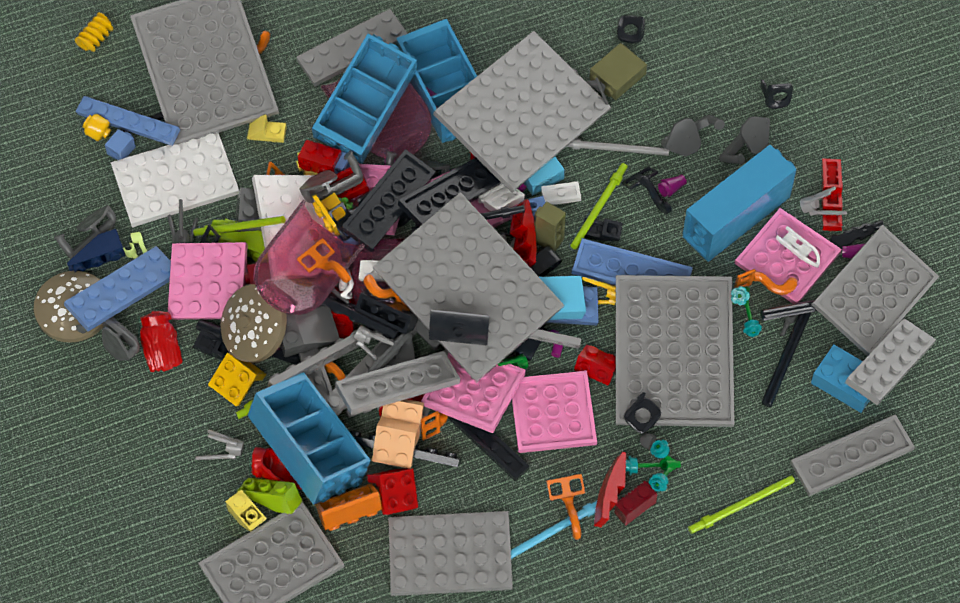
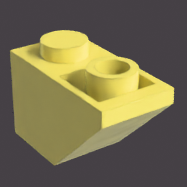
(244, 511)

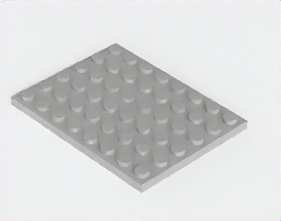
(204, 66)
(522, 111)
(468, 268)
(675, 349)

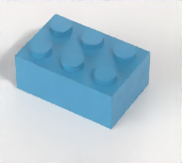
(832, 374)

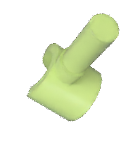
(137, 238)
(131, 253)

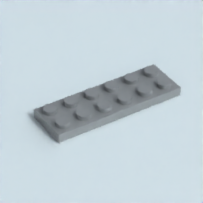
(337, 53)
(890, 361)
(397, 382)
(852, 455)

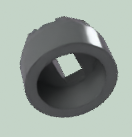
(647, 440)

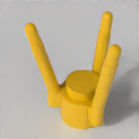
(611, 290)

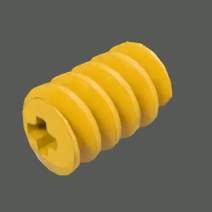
(94, 32)

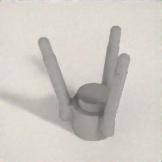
(811, 203)
(365, 335)
(233, 446)

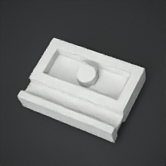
(500, 197)

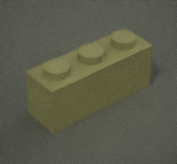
(549, 226)

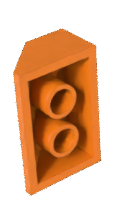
(349, 507)

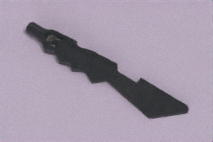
(855, 233)

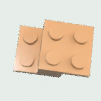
(398, 433)

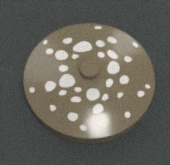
(50, 309)
(251, 326)

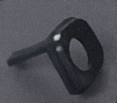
(626, 20)
(771, 90)
(645, 403)

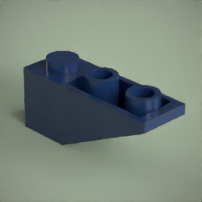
(100, 250)

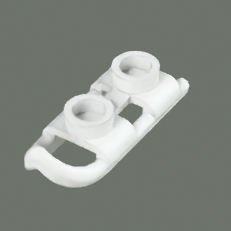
(802, 251)
(346, 288)

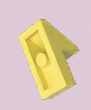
(266, 131)

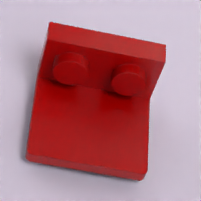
(396, 489)

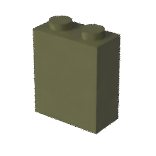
(618, 71)

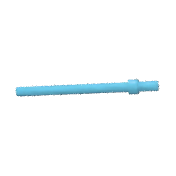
(588, 510)

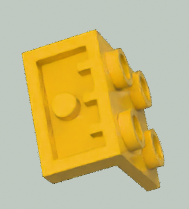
(322, 208)
(235, 378)

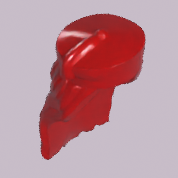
(159, 341)
(268, 465)

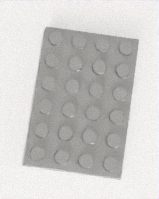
(875, 290)
(450, 553)
(273, 561)

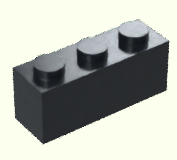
(386, 312)

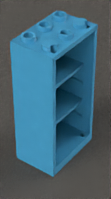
(440, 67)
(365, 97)
(739, 203)
(308, 438)

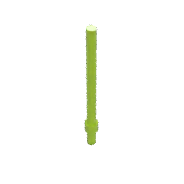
(615, 180)
(241, 225)
(708, 521)

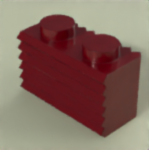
(635, 503)

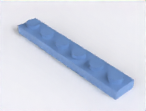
(129, 120)

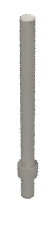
(577, 144)

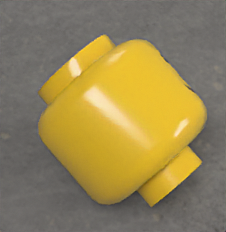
(96, 127)

